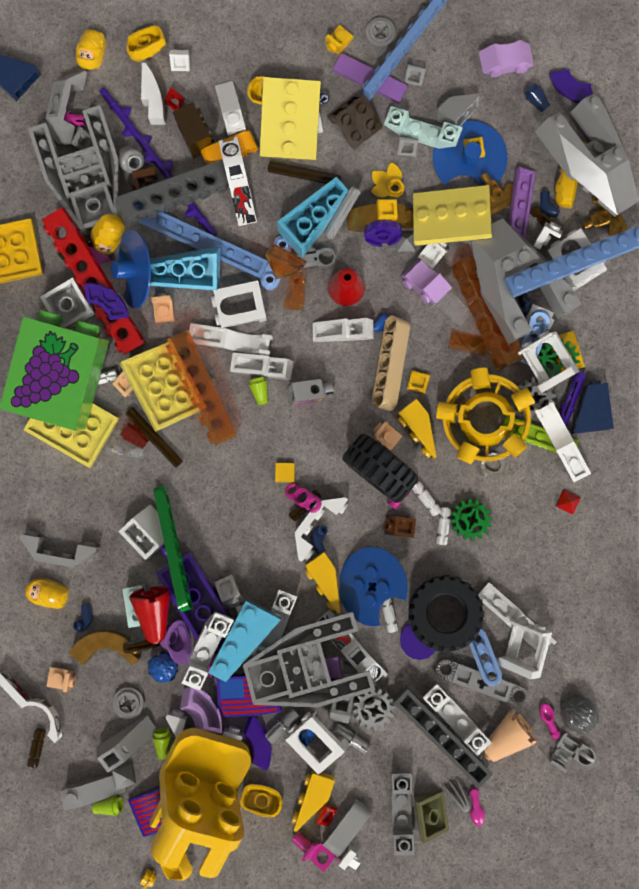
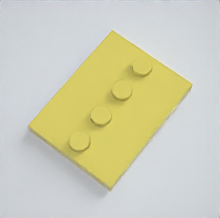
(289, 118)
(452, 215)
(159, 387)
(80, 444)

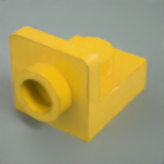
(338, 40)

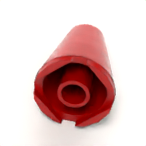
(346, 287)
(152, 611)

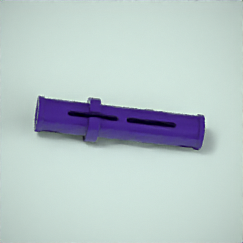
(578, 378)

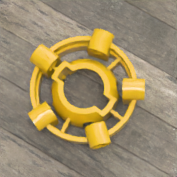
(482, 380)

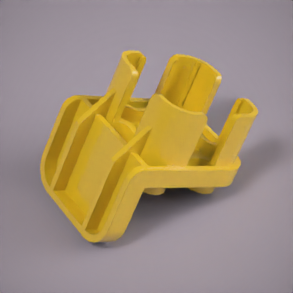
(200, 799)

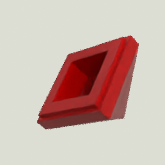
(173, 94)
(568, 502)
(322, 813)

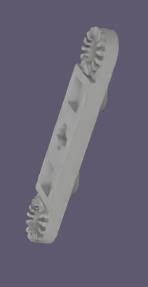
(469, 676)

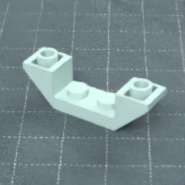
(428, 134)

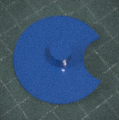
(458, 161)
(134, 266)
(370, 580)

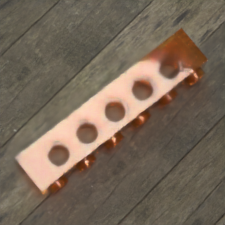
(466, 276)
(185, 341)

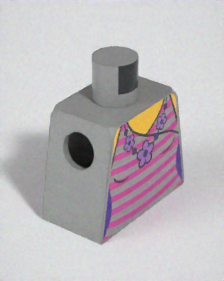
(300, 392)

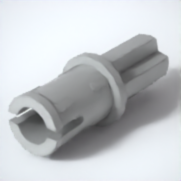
(281, 726)
(354, 740)

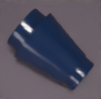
(537, 97)

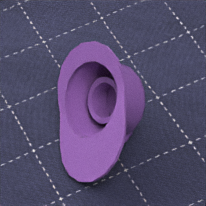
(177, 642)

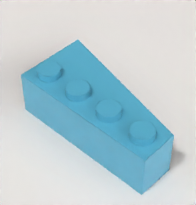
(310, 218)
(187, 270)
(245, 635)

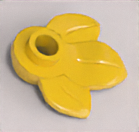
(386, 180)

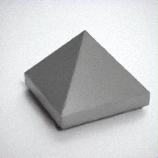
(416, 70)
(81, 134)
(405, 141)
(406, 243)
(123, 777)

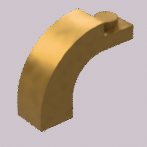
(362, 216)
(103, 639)

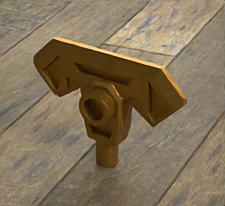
(498, 198)
(603, 218)

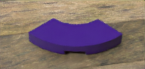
(569, 87)
(107, 299)
(259, 745)

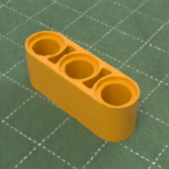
(246, 142)

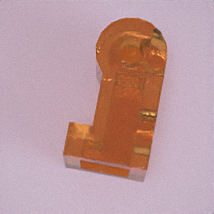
(297, 292)

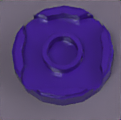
(383, 232)
(412, 646)

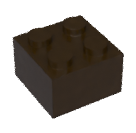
(193, 128)

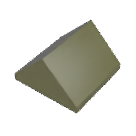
(431, 815)

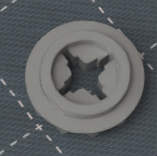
(380, 24)
(124, 711)

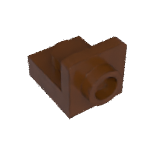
(143, 176)
(400, 526)

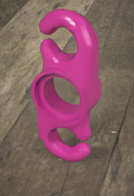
(307, 502)

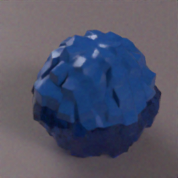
(162, 667)

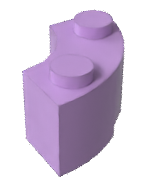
(506, 58)
(425, 282)
(202, 710)

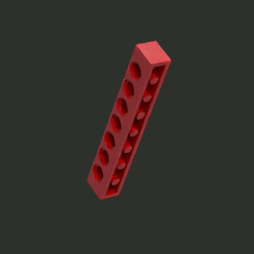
(53, 224)

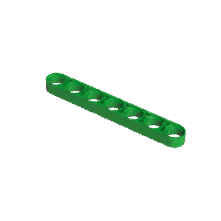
(172, 549)

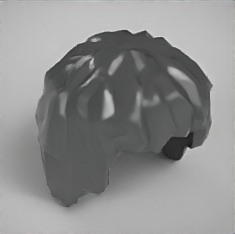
(579, 714)

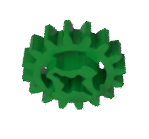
(557, 368)
(483, 523)

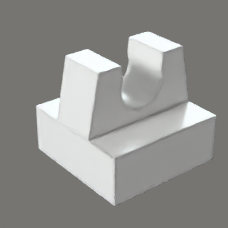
(179, 60)
(348, 858)

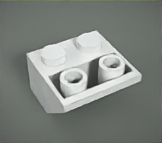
(144, 532)

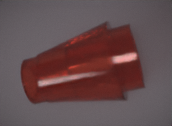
(134, 436)

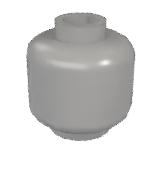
(130, 159)

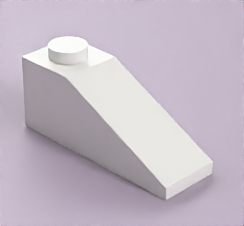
(230, 108)

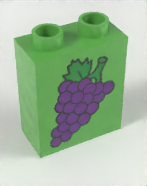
(54, 371)

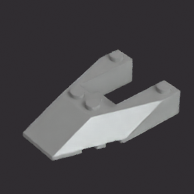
(597, 165)
(84, 179)
(505, 256)
(296, 671)

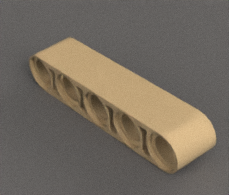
(390, 363)

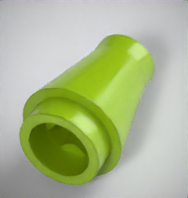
(259, 389)
(162, 742)
(108, 806)

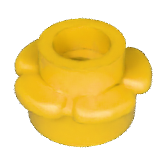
(148, 879)

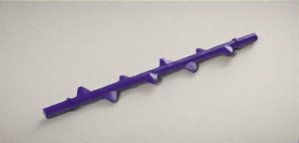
(150, 156)

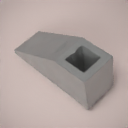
(125, 743)

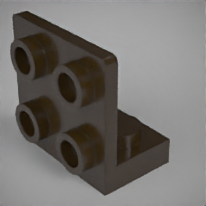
(356, 120)

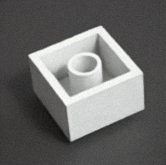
(68, 302)

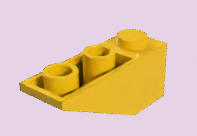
(417, 419)
(325, 576)
(317, 794)

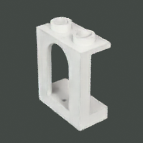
(587, 275)
(241, 318)
(530, 355)
(510, 660)
(336, 747)

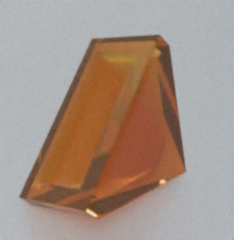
(283, 262)
(467, 343)

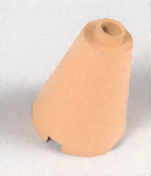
(509, 737)

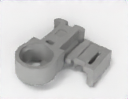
(313, 258)
(567, 751)

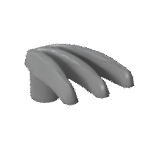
(461, 801)

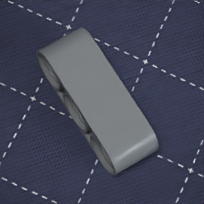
(347, 828)

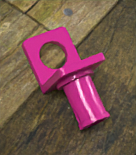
(312, 850)

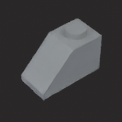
(457, 109)

